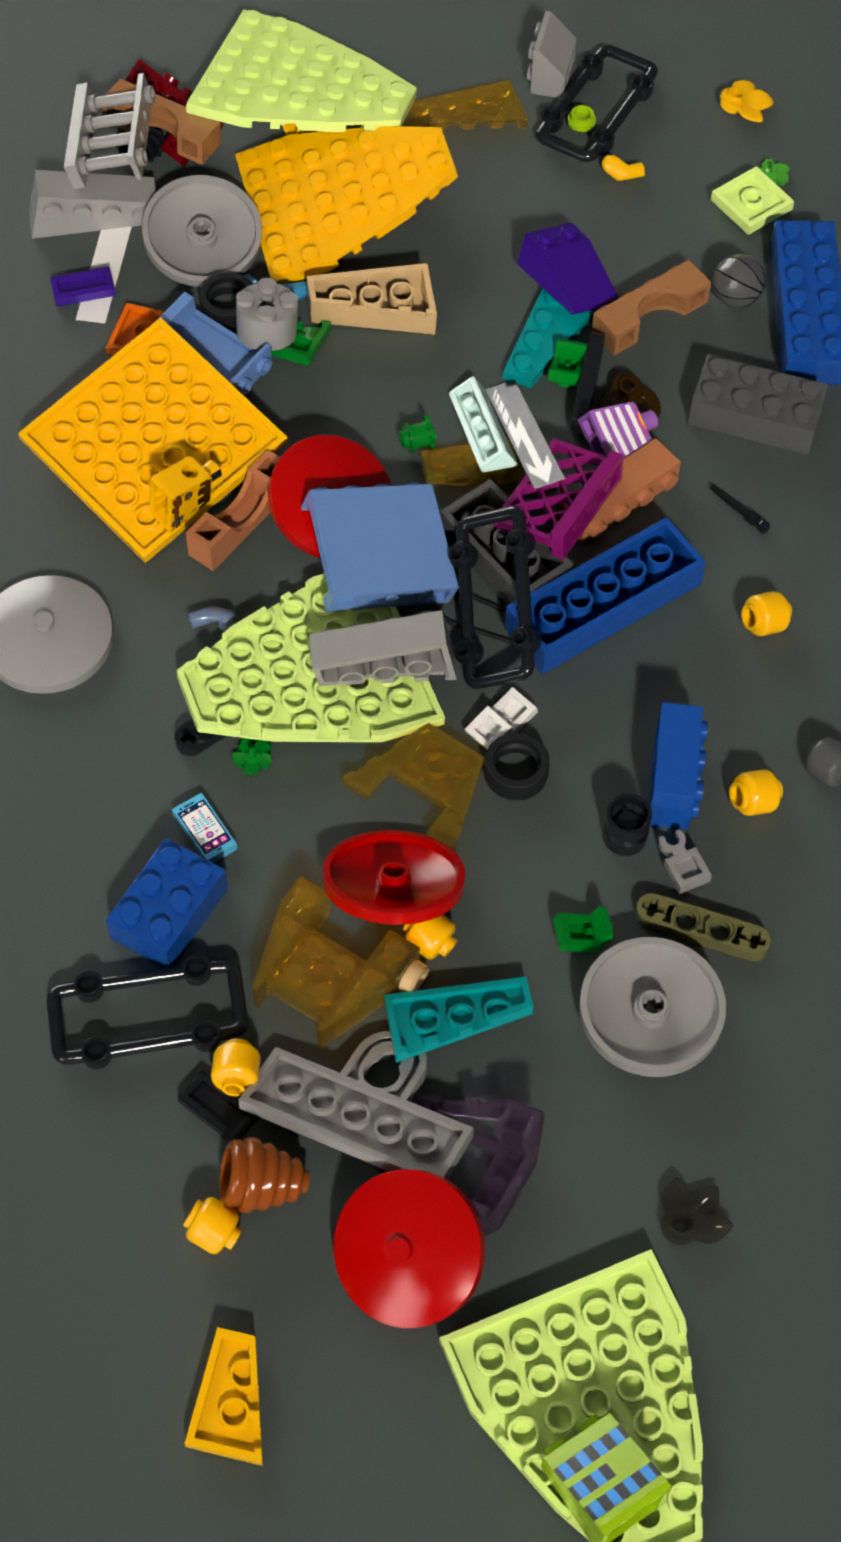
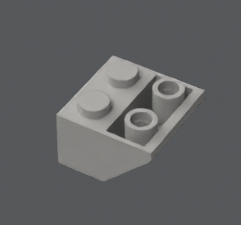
(552, 57)

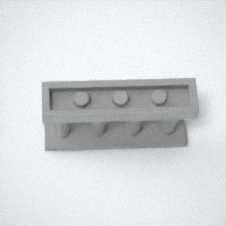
(85, 123)

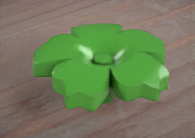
(775, 172)

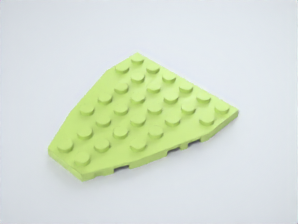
(297, 76)
(265, 689)
(583, 1352)

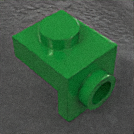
(567, 363)
(583, 931)

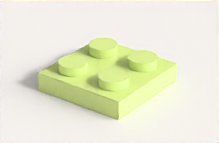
(752, 200)

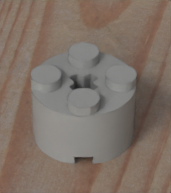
(266, 315)

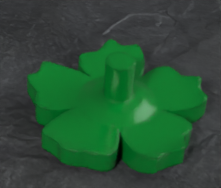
(252, 756)

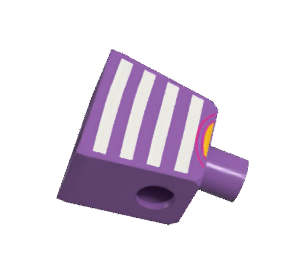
(617, 428)

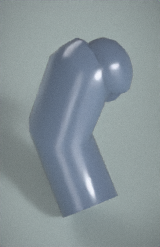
(212, 614)

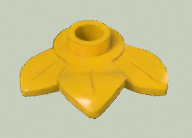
(745, 100)

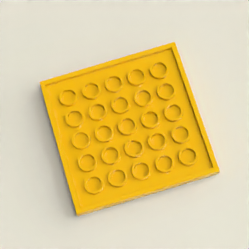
(140, 417)

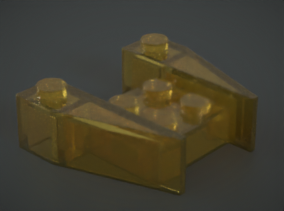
(319, 973)

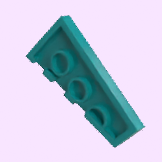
(538, 340)
(444, 1015)

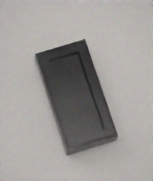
(216, 1108)

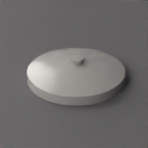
(201, 229)
(52, 634)
(652, 1006)

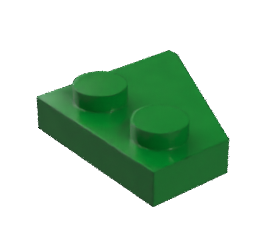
(306, 344)

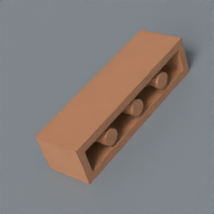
(643, 477)

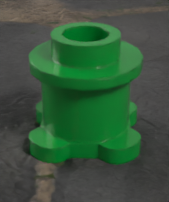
(418, 435)

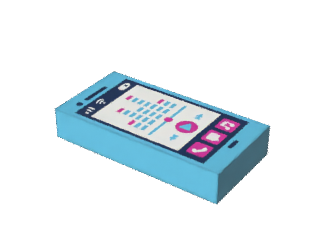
(204, 828)

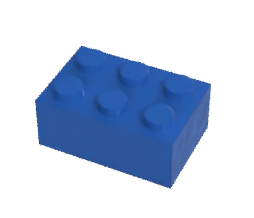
(677, 765)
(167, 904)

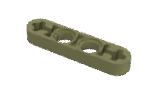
(704, 921)

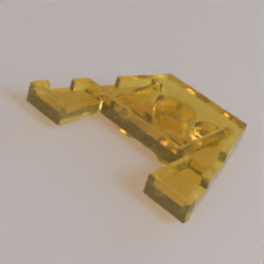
(431, 767)

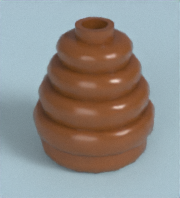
(259, 1176)

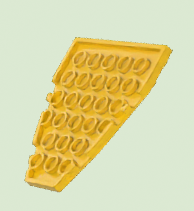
(339, 189)

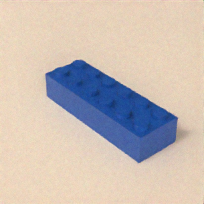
(807, 299)
(610, 592)

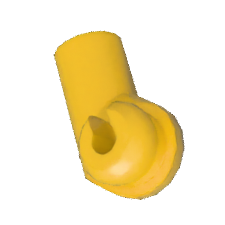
(620, 170)

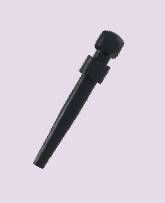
(750, 516)

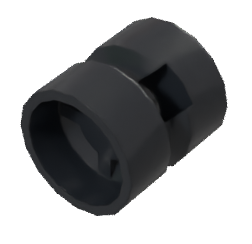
(627, 824)

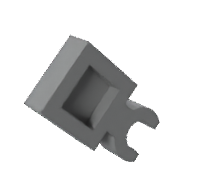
(684, 866)

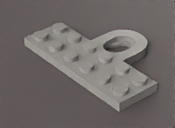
(355, 1116)

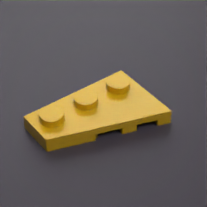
(228, 1401)

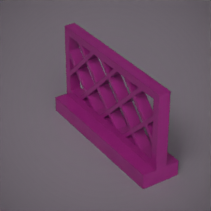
(581, 503)

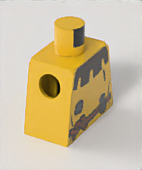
(181, 491)

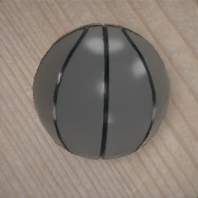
(739, 280)

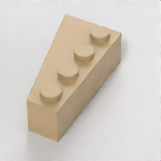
(375, 299)

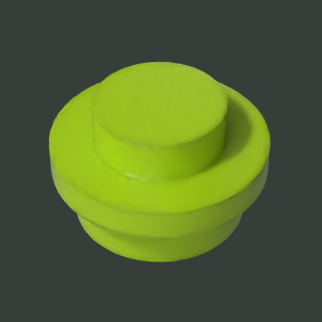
(581, 118)

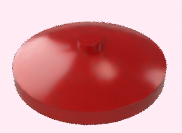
(312, 464)
(393, 877)
(409, 1248)

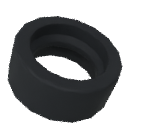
(218, 285)
(522, 744)

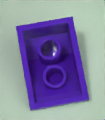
(567, 268)

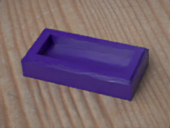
(82, 286)

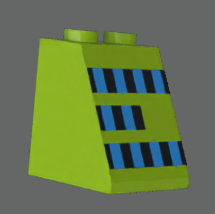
(604, 1478)

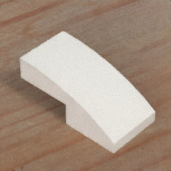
(503, 718)

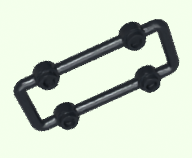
(602, 138)
(525, 637)
(90, 987)

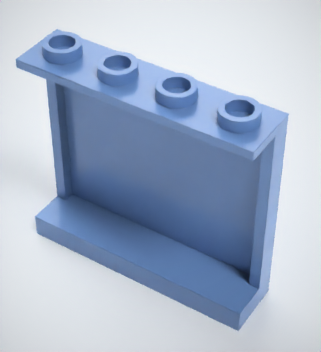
(218, 345)
(381, 546)

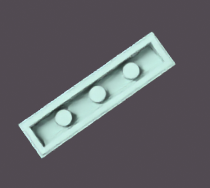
(482, 426)

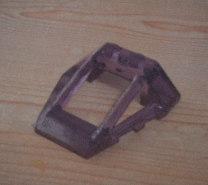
(514, 1154)

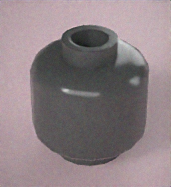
(825, 761)

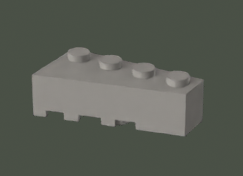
(102, 205)
(384, 651)

